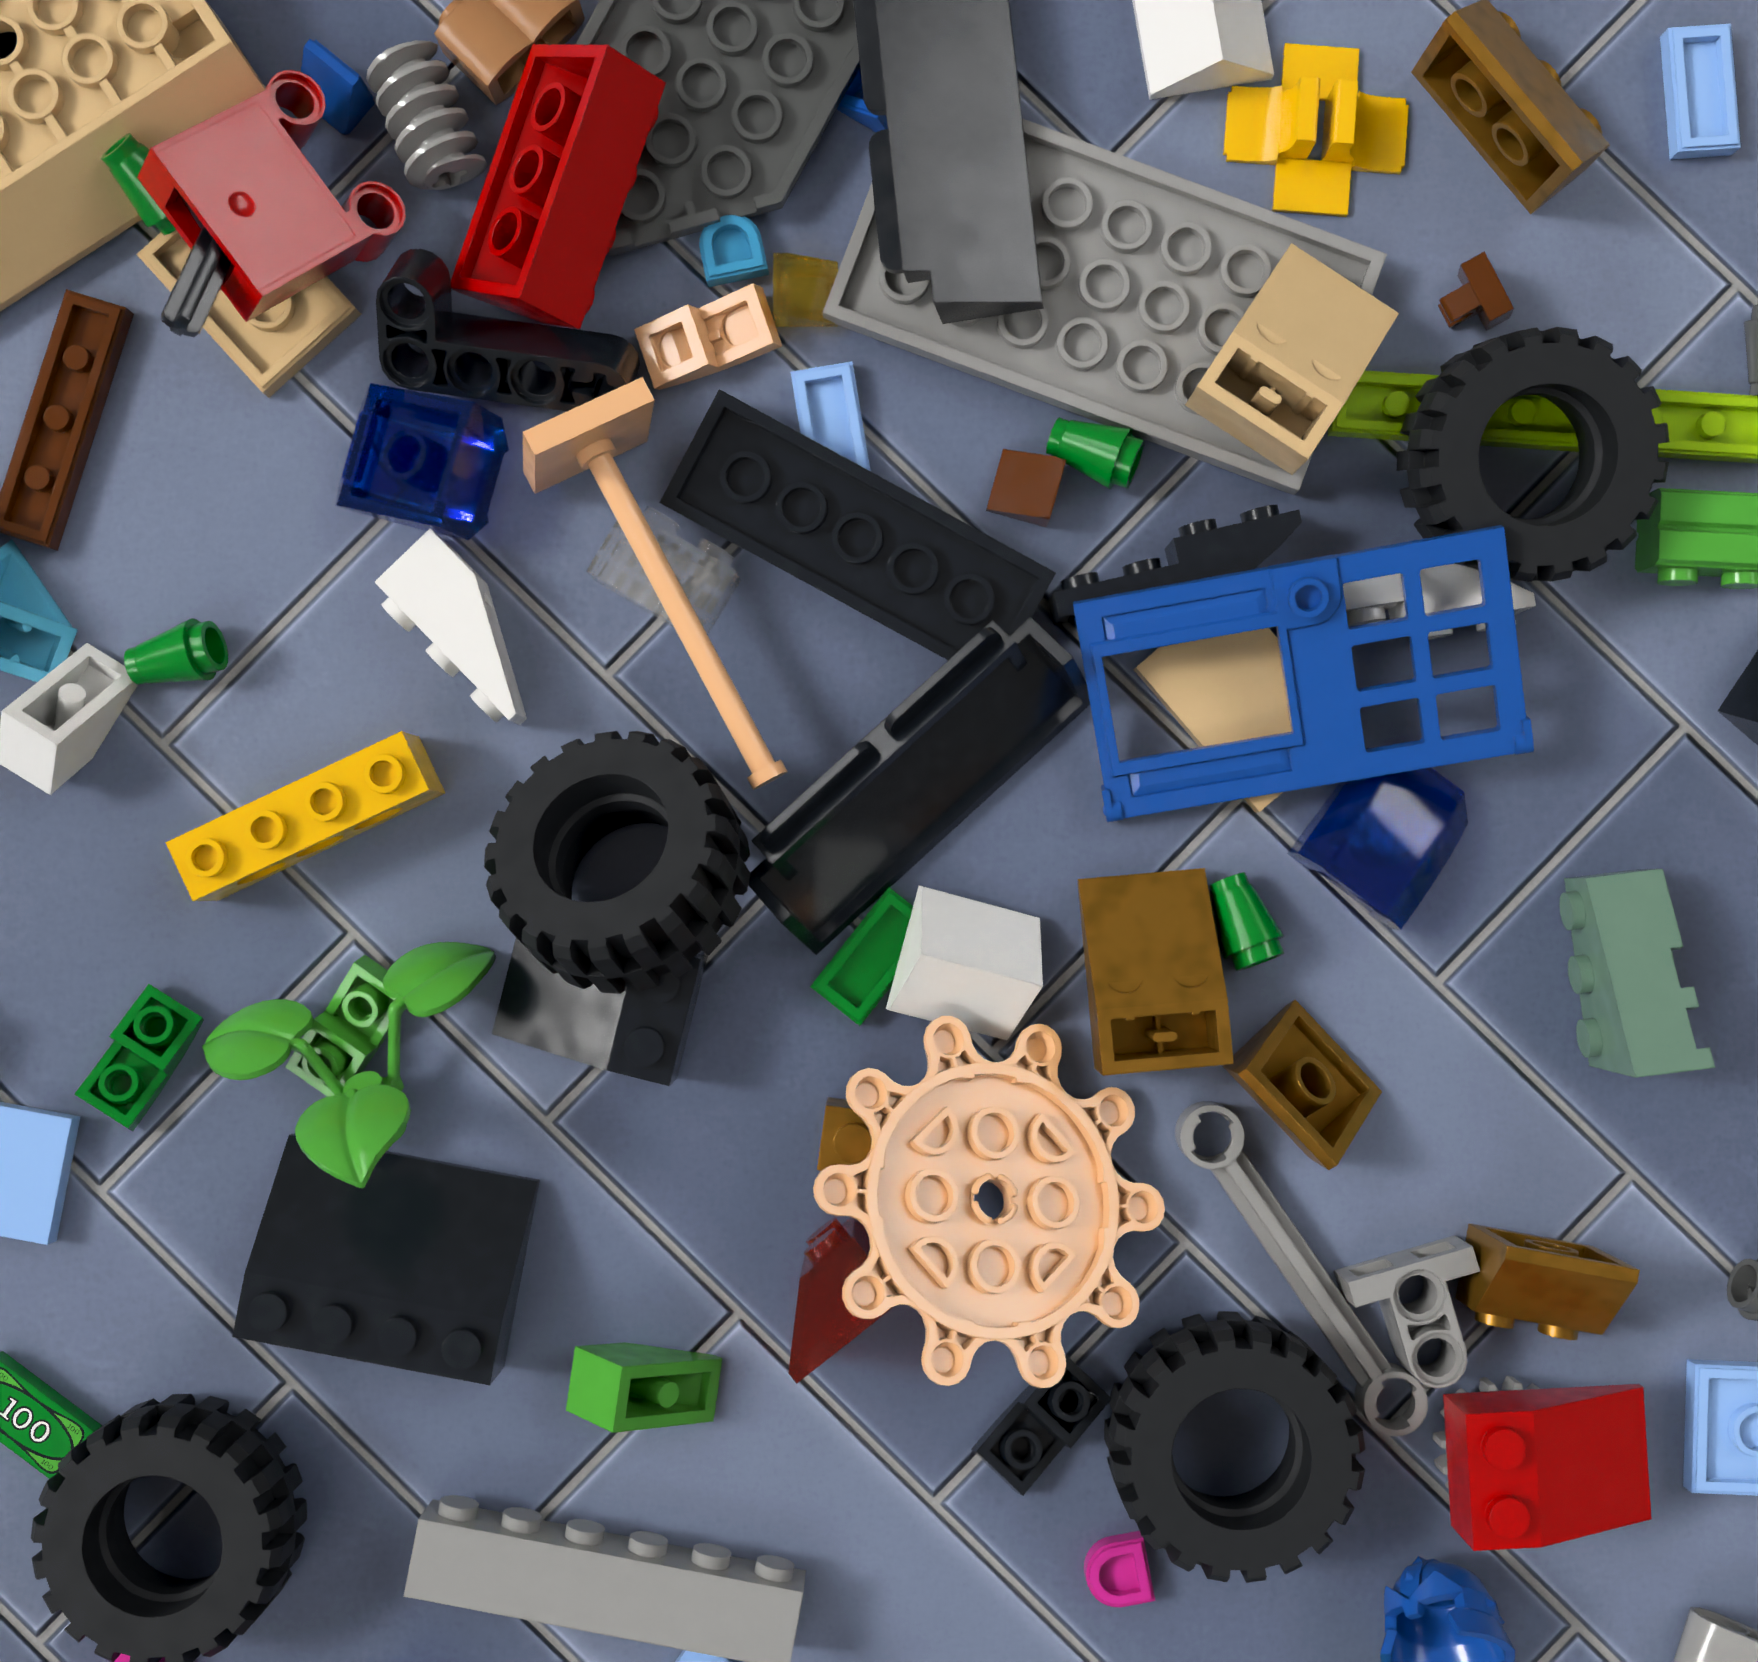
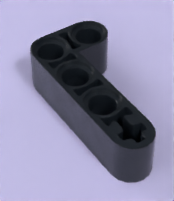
(510, 346)

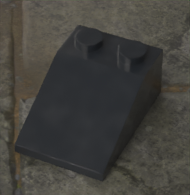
(621, 1033)

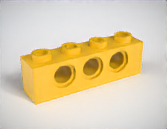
(305, 817)

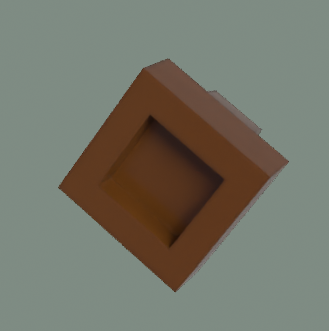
(1479, 295)

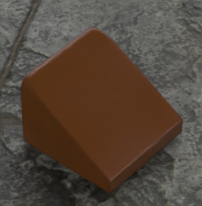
(1026, 486)

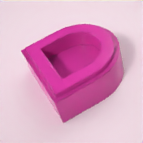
(1119, 1570)

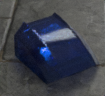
(423, 461)
(1385, 840)

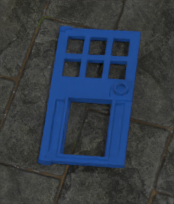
(1318, 673)

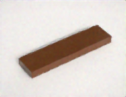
(62, 418)

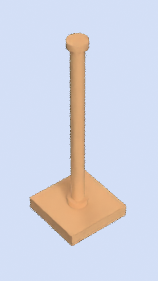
(589, 440)

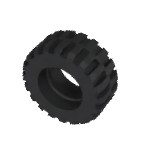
(1612, 432)
(573, 806)
(1283, 1512)
(102, 1578)

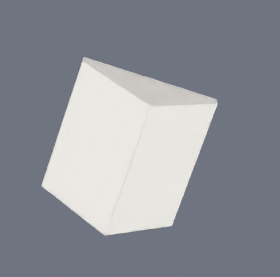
(1201, 44)
(968, 963)

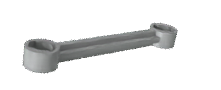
(1303, 1272)

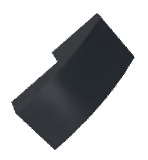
(1039, 1427)

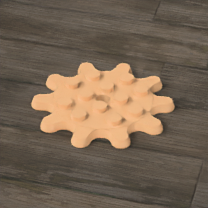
(934, 1244)

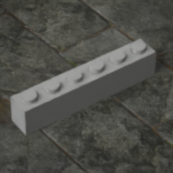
(605, 1581)

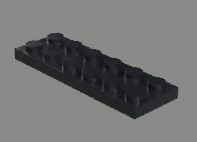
(850, 531)

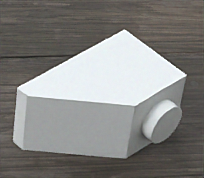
(63, 718)

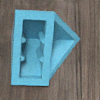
(32, 626)

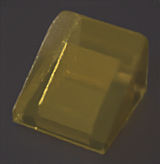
(801, 290)

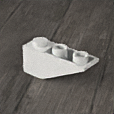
(456, 612)

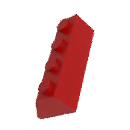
(558, 182)

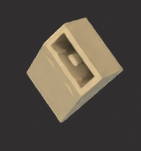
(1292, 360)

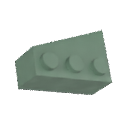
(1628, 976)

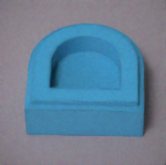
(732, 251)

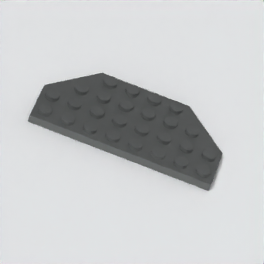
(738, 104)

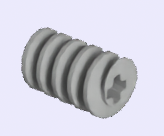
(421, 116)

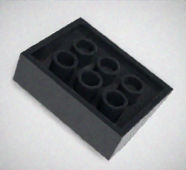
(394, 1272)

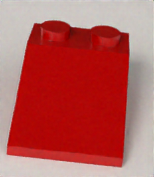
(1545, 1464)

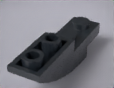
(1197, 554)

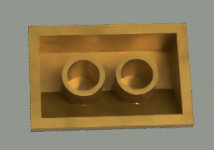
(1508, 103)

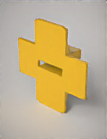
(1281, 129)

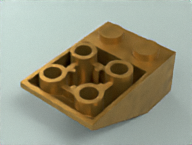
(1153, 973)

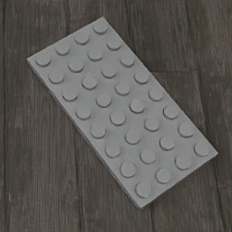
(1135, 295)

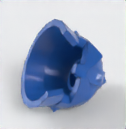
(1442, 1616)

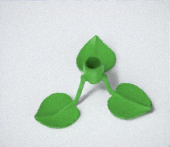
(370, 1112)

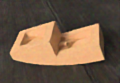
(708, 338)

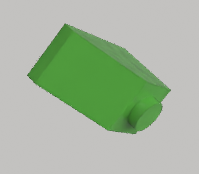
(642, 1386)

